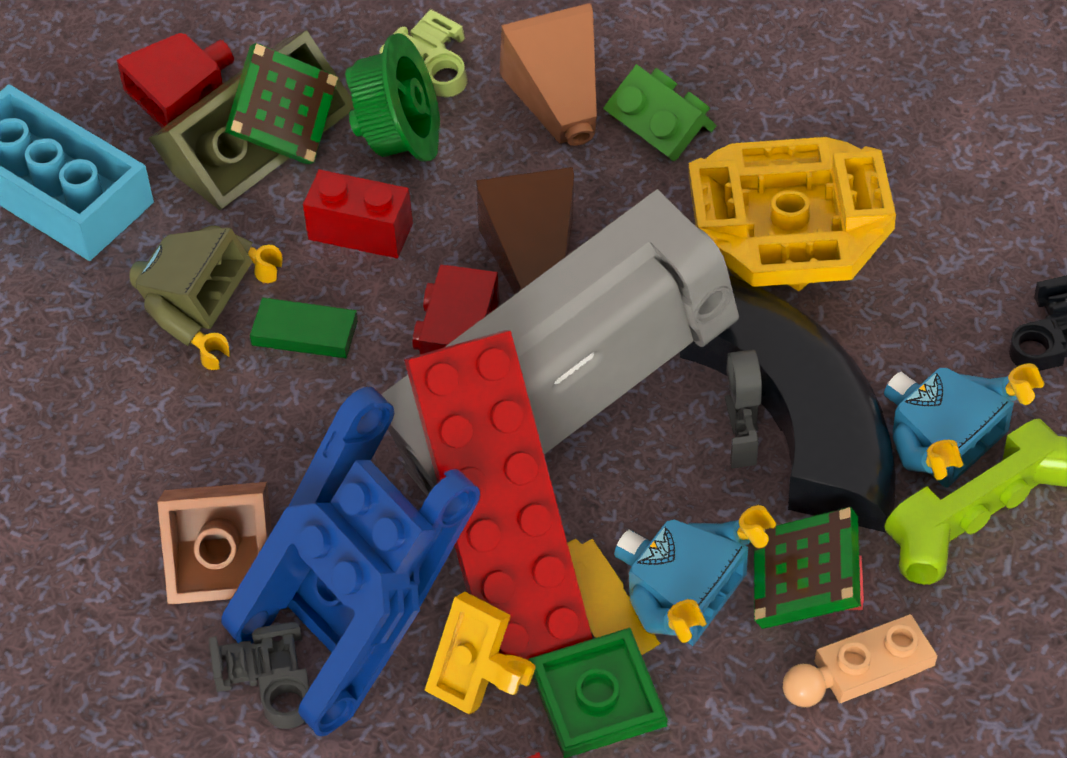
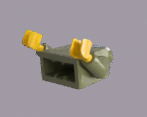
(193, 280)

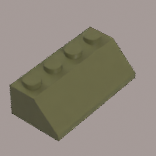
(220, 163)

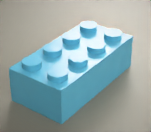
(66, 177)

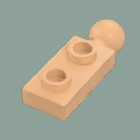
(861, 663)

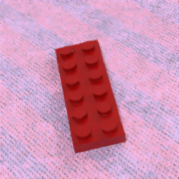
(514, 541)

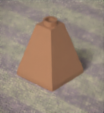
(553, 70)

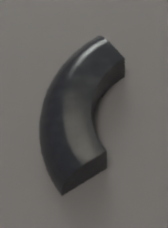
(818, 401)

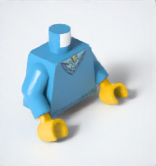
(954, 417)
(689, 570)

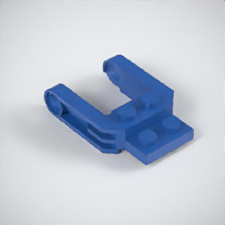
(355, 439)
(364, 555)

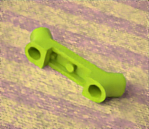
(926, 524)

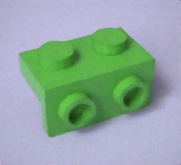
(657, 112)

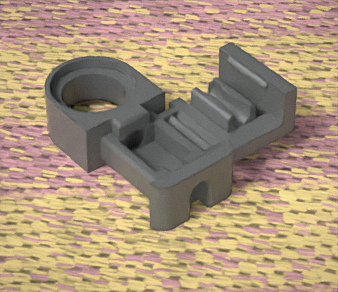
(745, 396)
(267, 661)

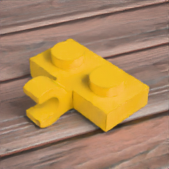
(470, 656)

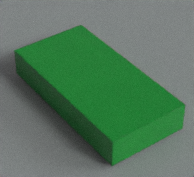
(304, 327)

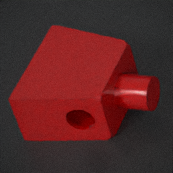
(173, 75)

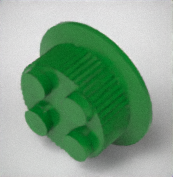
(395, 101)

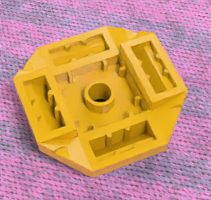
(793, 208)

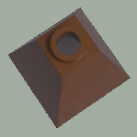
(527, 221)

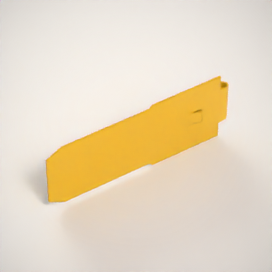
(603, 596)

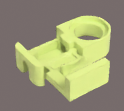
(429, 39)

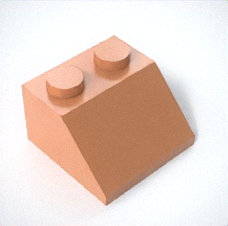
(211, 538)

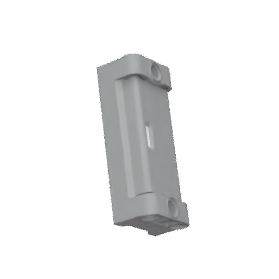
(597, 324)

